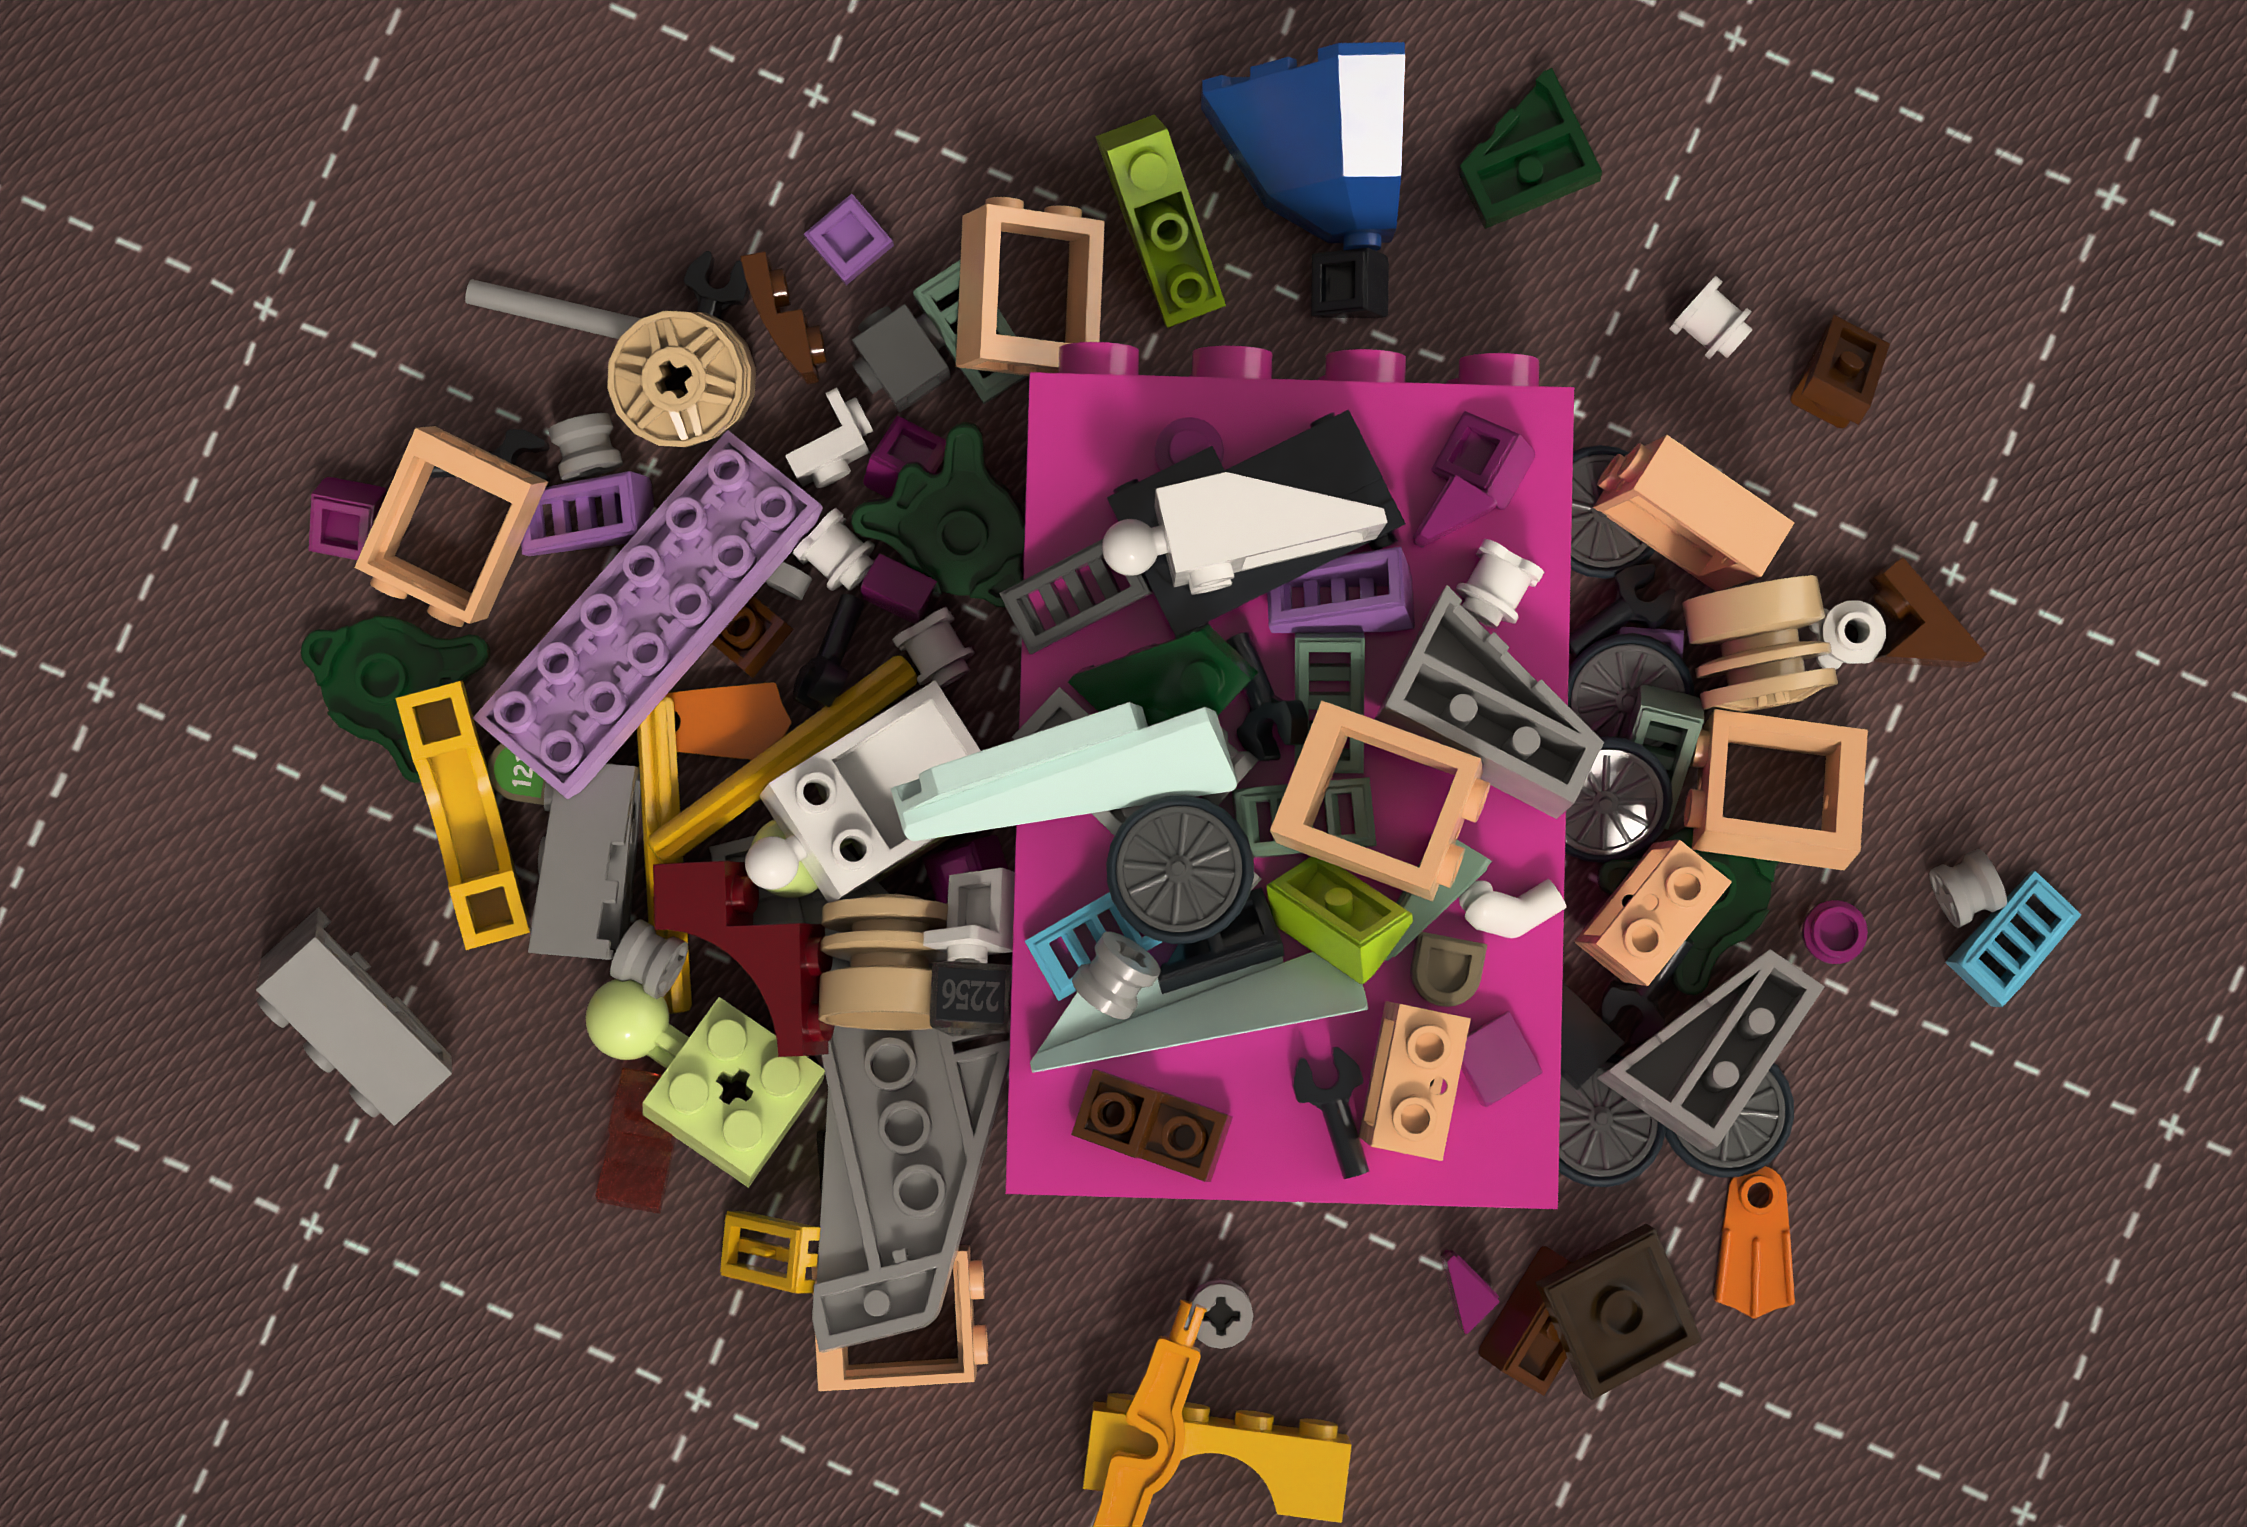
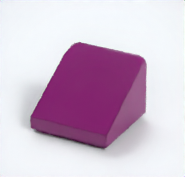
(902, 444)
(1485, 457)
(1453, 508)
(343, 516)
(898, 589)
(968, 857)
(1497, 1060)
(1468, 1291)

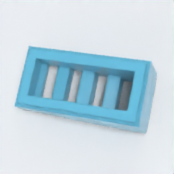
(1046, 958)
(1978, 976)

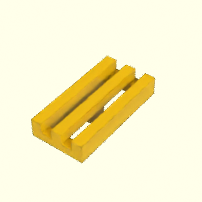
(795, 1255)

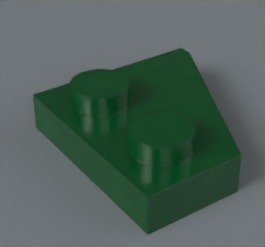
(1530, 157)
(1169, 677)

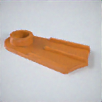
(730, 720)
(1755, 1248)

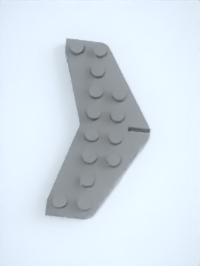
(898, 1155)

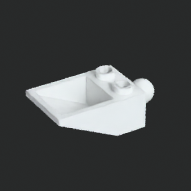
(1235, 525)
(859, 804)

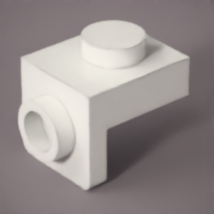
(828, 456)
(977, 916)

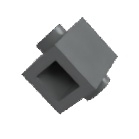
(900, 355)

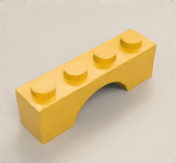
(464, 814)
(1300, 1465)

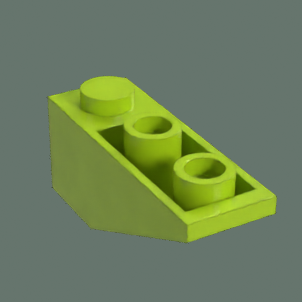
(1161, 219)

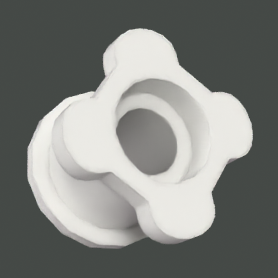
(1714, 321)
(836, 552)
(1497, 584)
(1870, 631)
(935, 649)

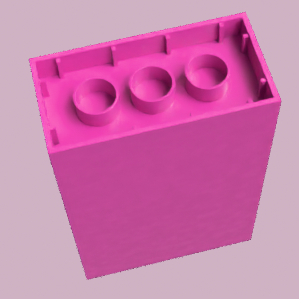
(1099, 430)

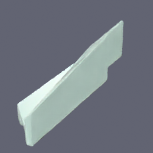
(1070, 771)
(1223, 1006)

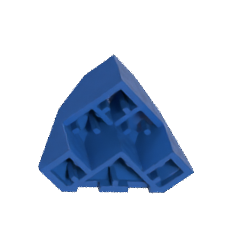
(1320, 138)

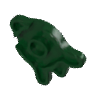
(952, 523)
(380, 660)
(1728, 921)

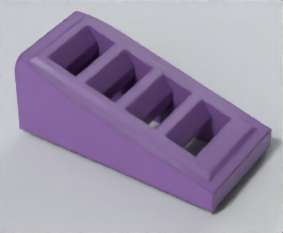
(625, 505)
(1366, 614)

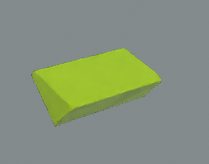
(1337, 916)

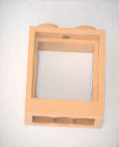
(979, 278)
(1691, 513)
(399, 578)
(1312, 777)
(1842, 799)
(1669, 899)
(1406, 1078)
(972, 1344)

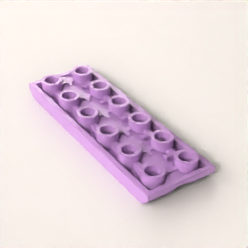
(649, 615)

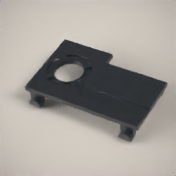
(1322, 460)

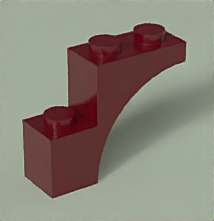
(783, 959)

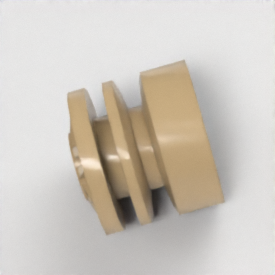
(717, 390)
(1760, 643)
(888, 963)

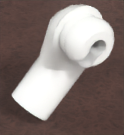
(1506, 914)

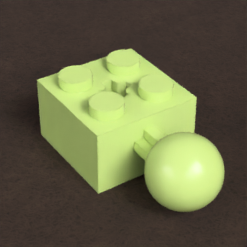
(689, 1094)

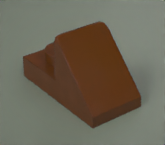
(1841, 374)
(1934, 632)

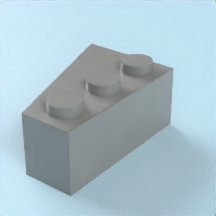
(1479, 700)
(588, 866)
(350, 1021)
(1716, 1052)

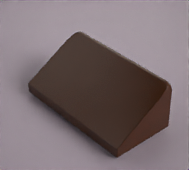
(1523, 1336)

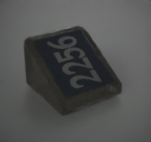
(970, 998)

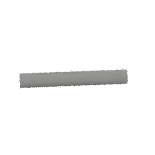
(548, 309)

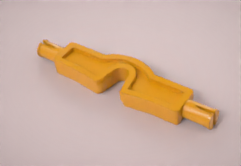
(1158, 1411)

